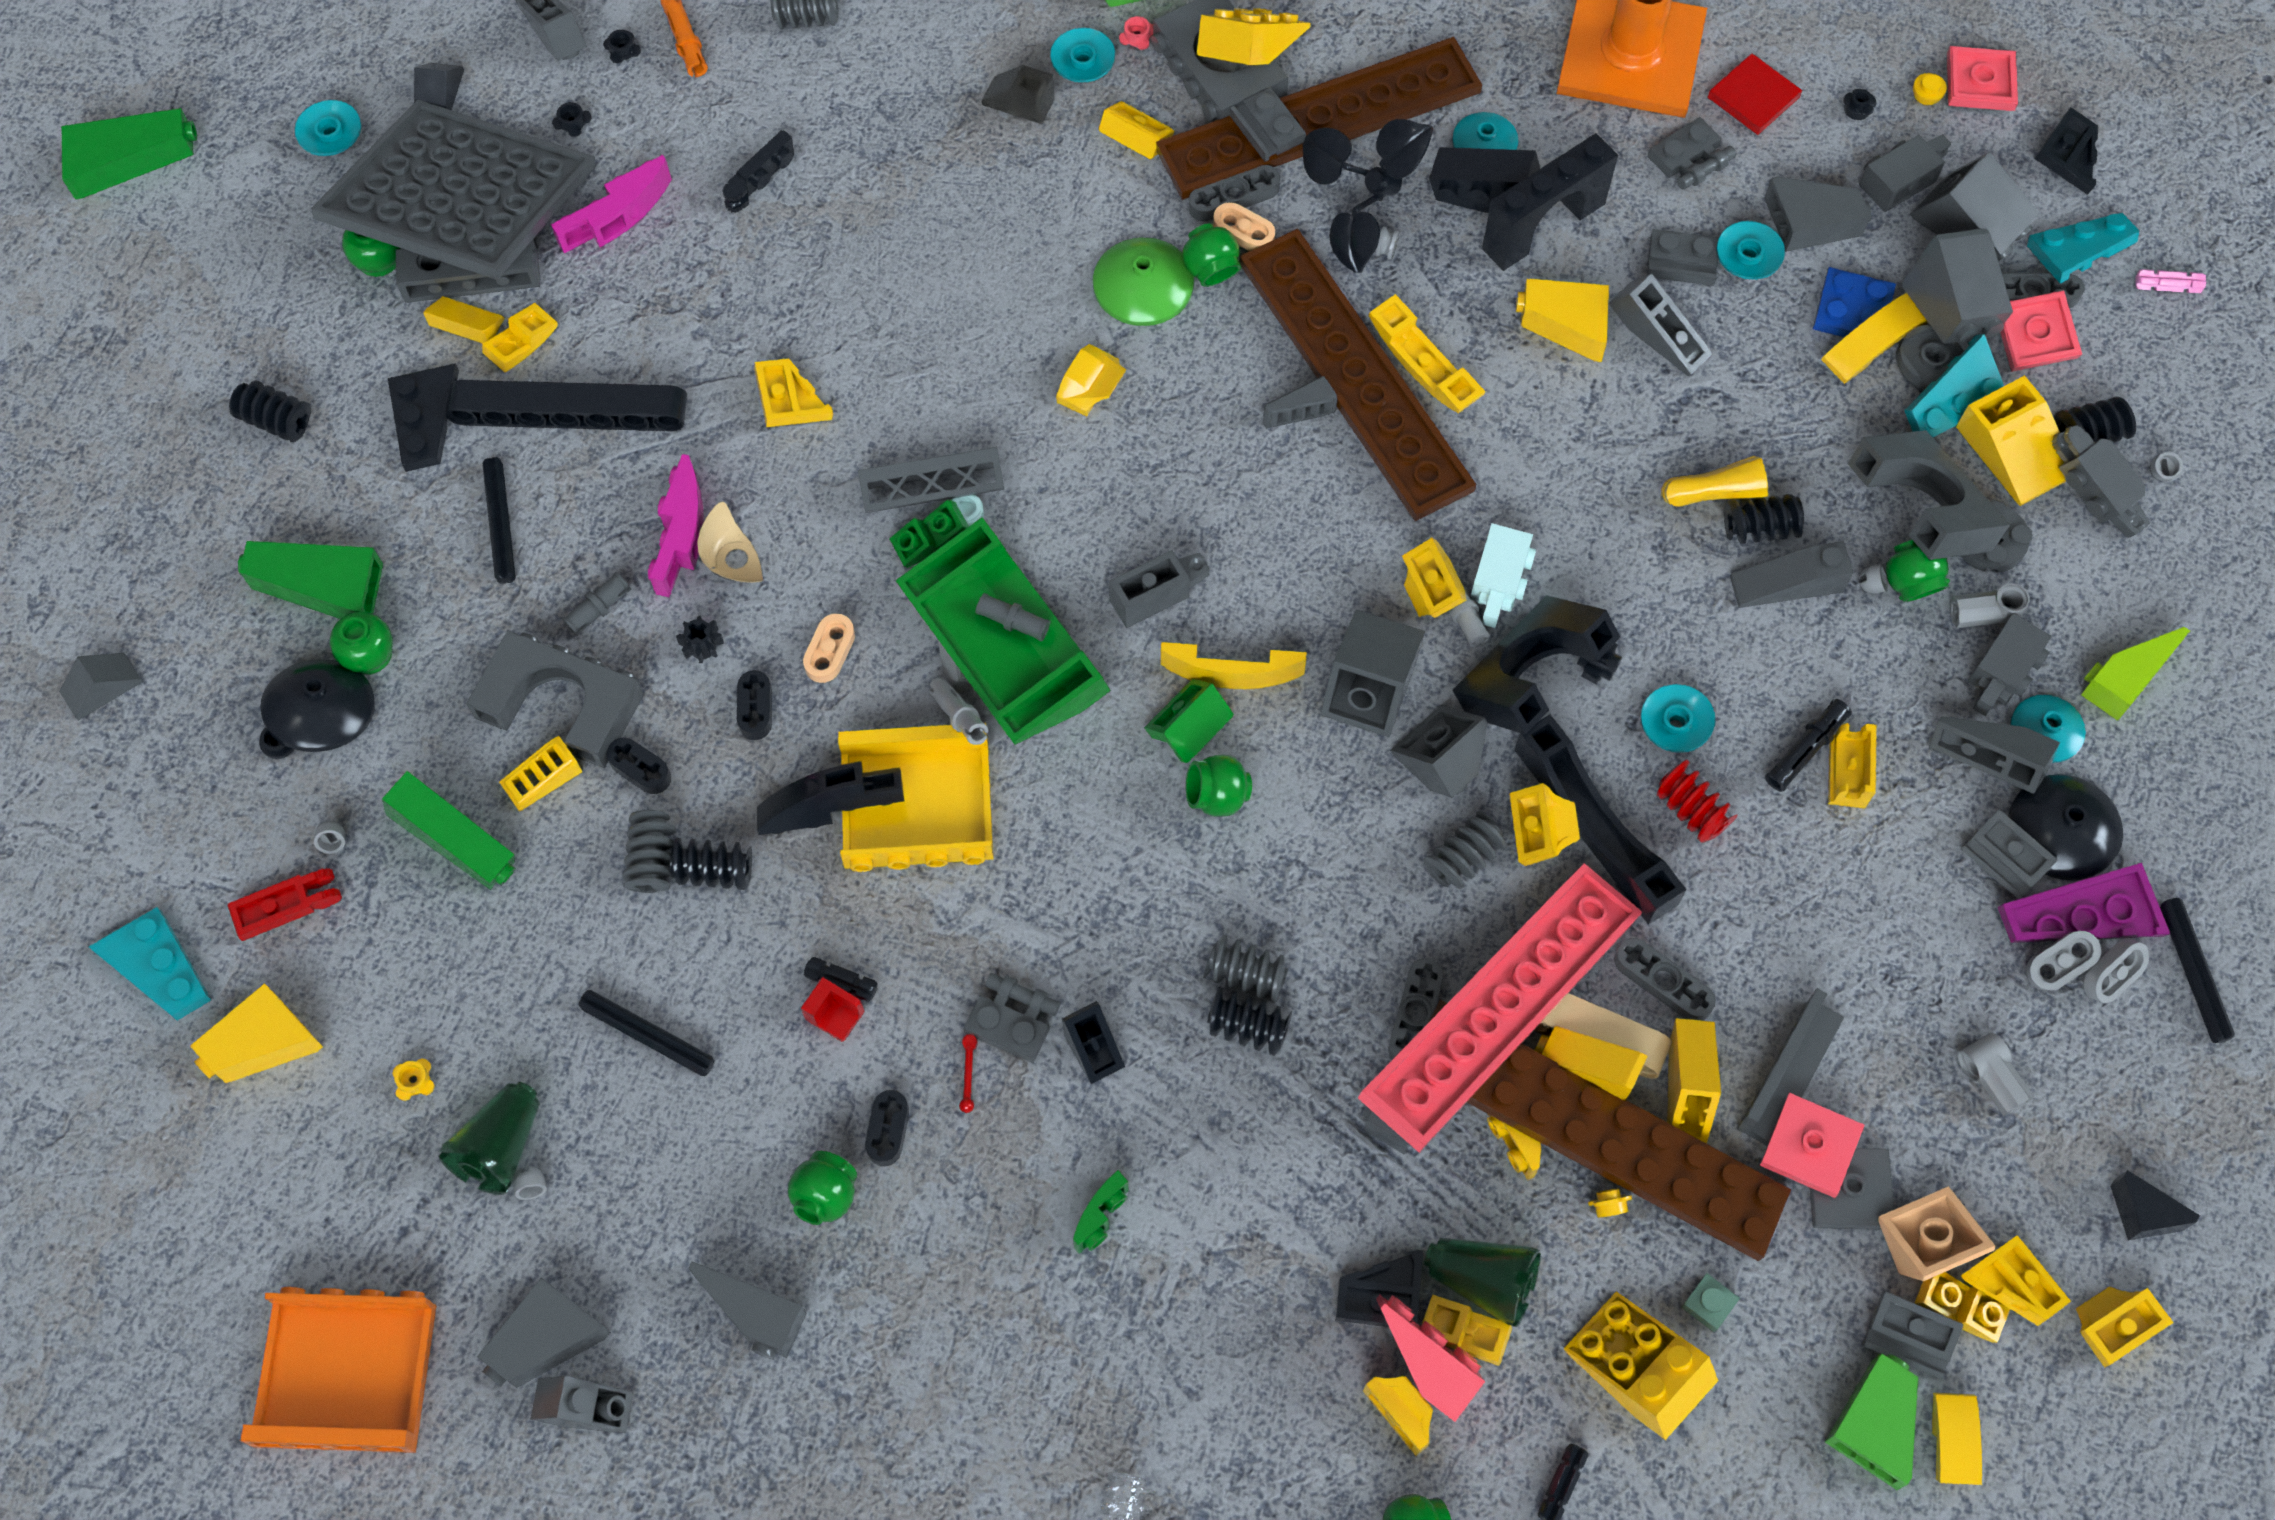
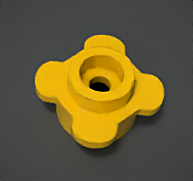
(404, 1072)
(1610, 1202)

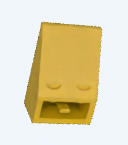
(1248, 35)
(2014, 439)
(1643, 1364)

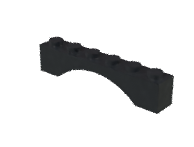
(1634, 868)

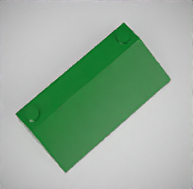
(1016, 676)

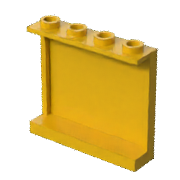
(944, 795)

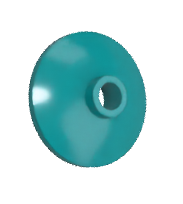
(1086, 46)
(328, 128)
(1471, 130)
(1750, 239)
(1680, 704)
(2070, 726)

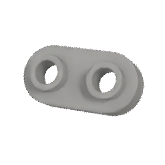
(2062, 962)
(2116, 970)

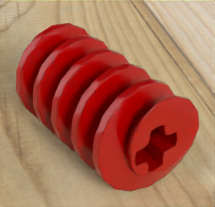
(1694, 802)

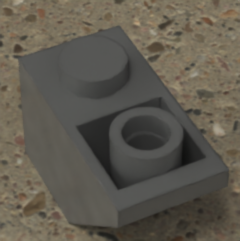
(581, 1404)

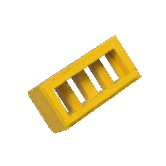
(558, 776)

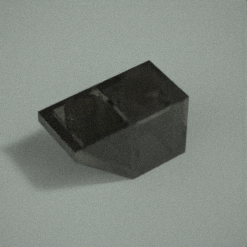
(1022, 93)

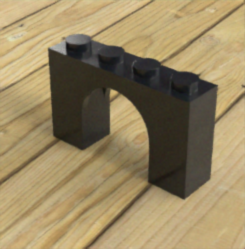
(1575, 178)
(1547, 630)

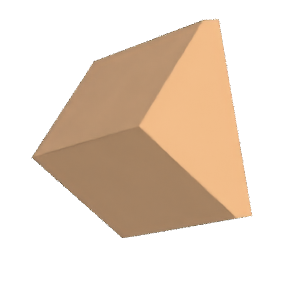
(1933, 1235)

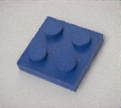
(1849, 301)

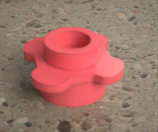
(1137, 32)

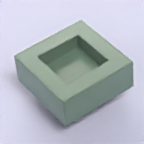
(1710, 1302)

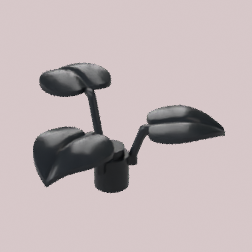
(1324, 155)

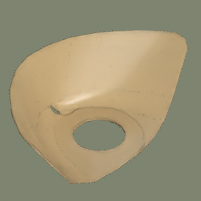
(719, 537)

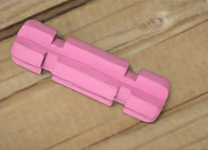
(2170, 281)

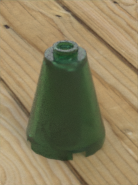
(493, 1139)
(1487, 1274)

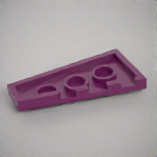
(2104, 905)

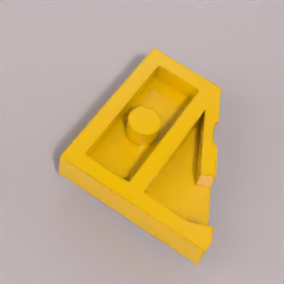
(787, 395)
(2018, 1282)

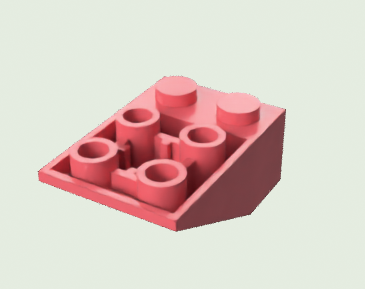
(1442, 1376)

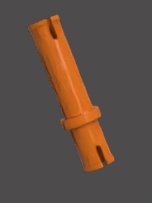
(687, 43)

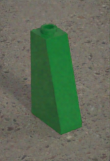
(123, 148)
(313, 575)
(448, 831)

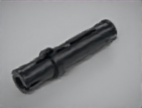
(1818, 733)

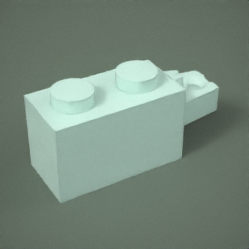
(1500, 571)

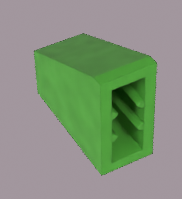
(1880, 1421)

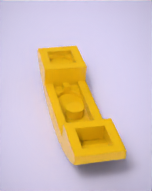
(1873, 338)
(1422, 358)
(1233, 674)

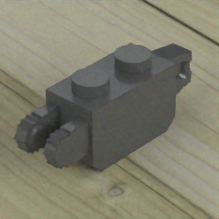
(2102, 479)

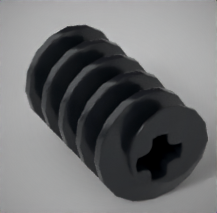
(270, 410)
(2100, 420)
(1765, 517)
(711, 864)
(1248, 1022)

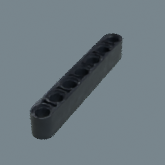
(566, 405)

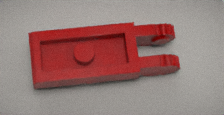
(282, 903)

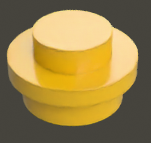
(1929, 88)

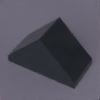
(437, 83)
(1092, 1042)
(2148, 1210)

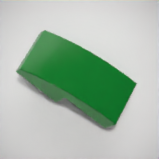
(925, 536)
(1093, 1223)

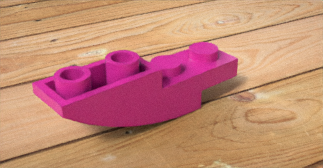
(626, 203)
(682, 519)

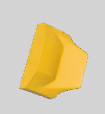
(1089, 379)
(1432, 580)
(1542, 823)
(2120, 1322)
(1403, 1409)

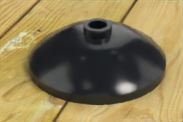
(317, 718)
(2082, 845)

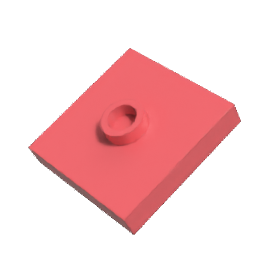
(1982, 78)
(2040, 332)
(1812, 1145)

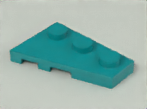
(2080, 244)
(1964, 382)
(155, 963)

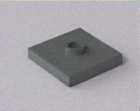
(1862, 1197)

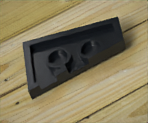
(420, 414)

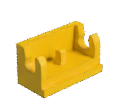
(1852, 767)

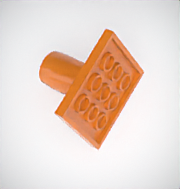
(1633, 54)

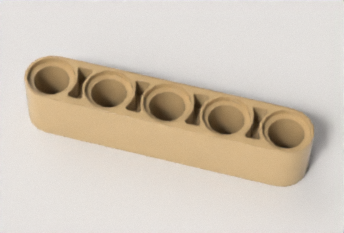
(1608, 1026)

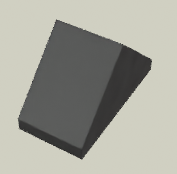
(97, 681)

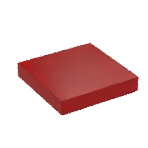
(1754, 94)

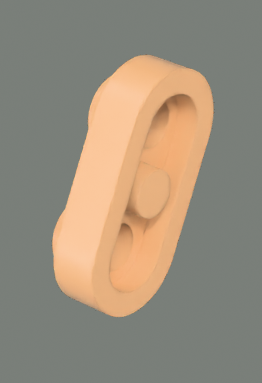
(1247, 225)
(828, 650)

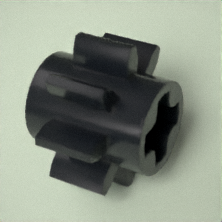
(700, 639)
(1603, 668)

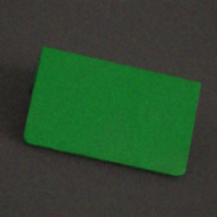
(1190, 719)

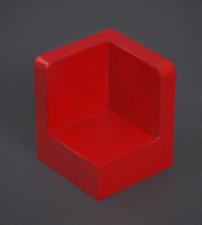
(832, 1009)

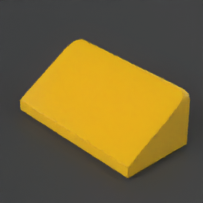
(1133, 128)
(463, 319)

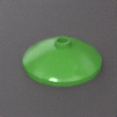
(1138, 294)

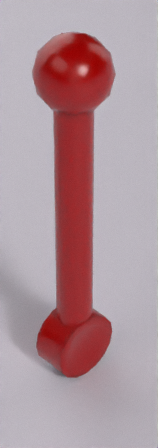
(969, 1044)

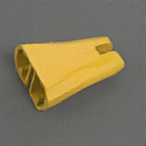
(1735, 481)

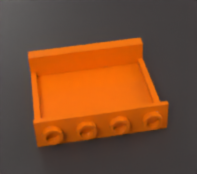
(343, 1371)

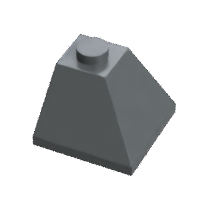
(1444, 750)

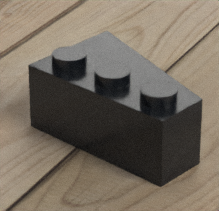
(1479, 175)

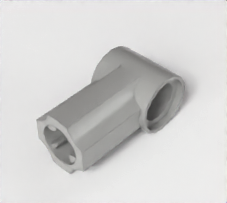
(1988, 607)
(1990, 1064)

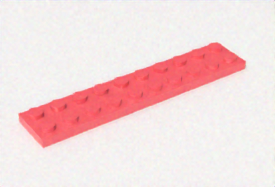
(1499, 1008)

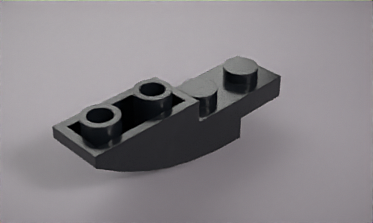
(815, 797)

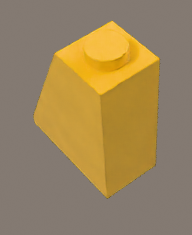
(1567, 314)
(253, 1038)
(1594, 1060)
(1693, 1077)

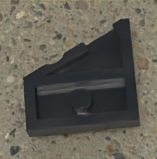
(2072, 150)
(1360, 1290)

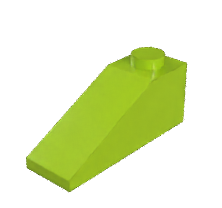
(2129, 672)

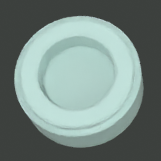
(970, 507)

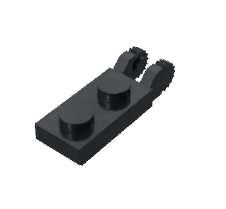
(758, 171)

